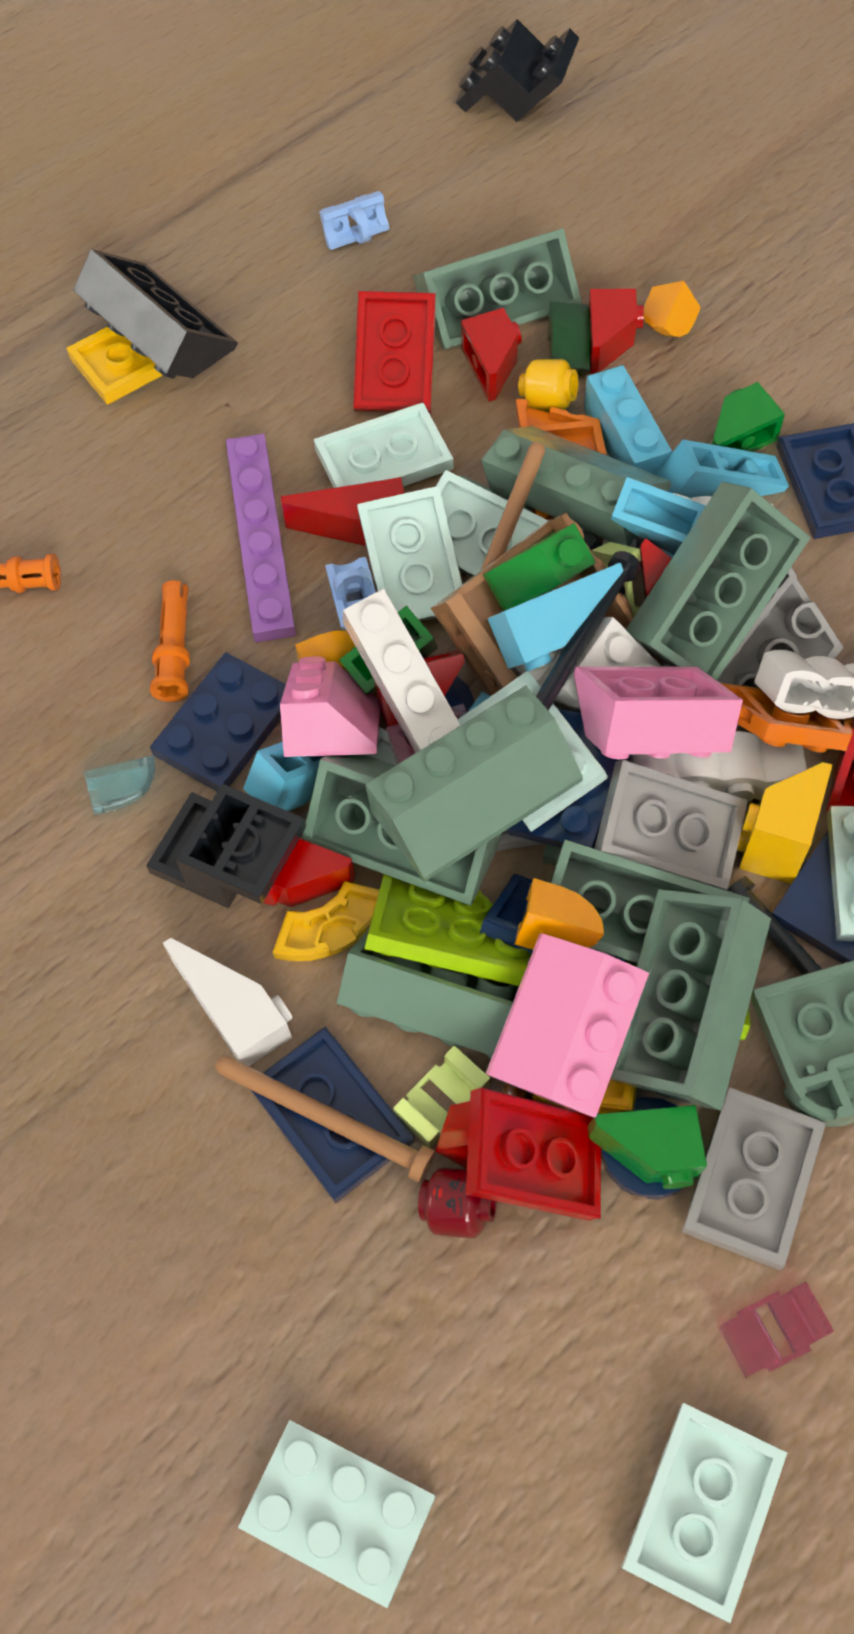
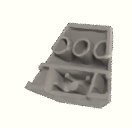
(786, 623)

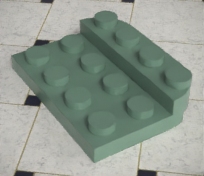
(813, 1040)

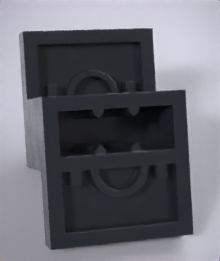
(517, 69)
(227, 846)

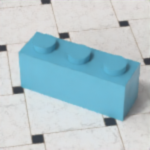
(625, 420)

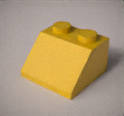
(783, 825)

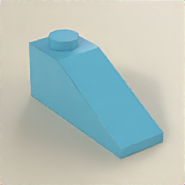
(701, 467)
(549, 621)
(281, 779)

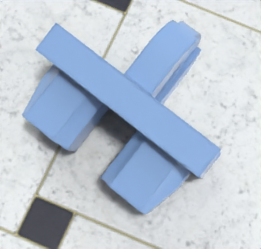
(365, 210)
(349, 584)

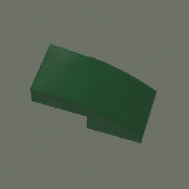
(570, 334)

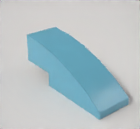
(656, 514)

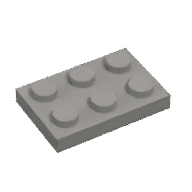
(671, 824)
(754, 1178)

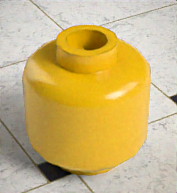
(548, 384)

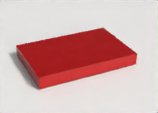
(394, 350)
(532, 1155)

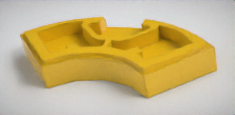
(327, 928)

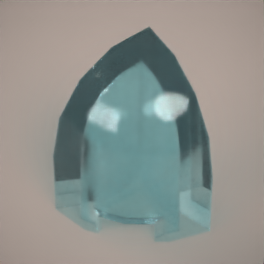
(119, 783)

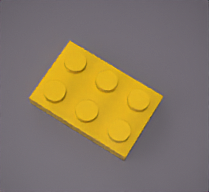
(111, 364)

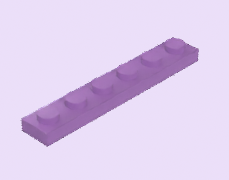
(260, 539)

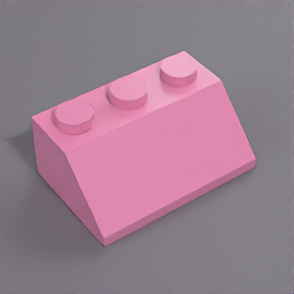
(656, 711)
(327, 712)
(567, 1024)

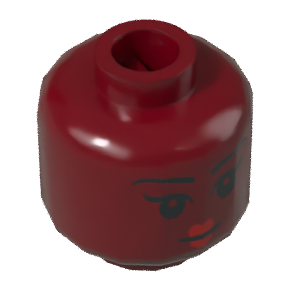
(449, 1209)

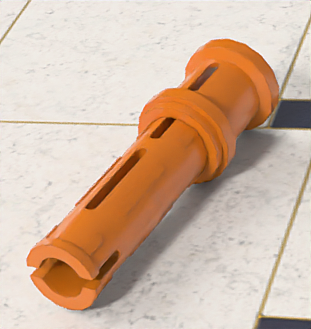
(20, 573)
(171, 655)

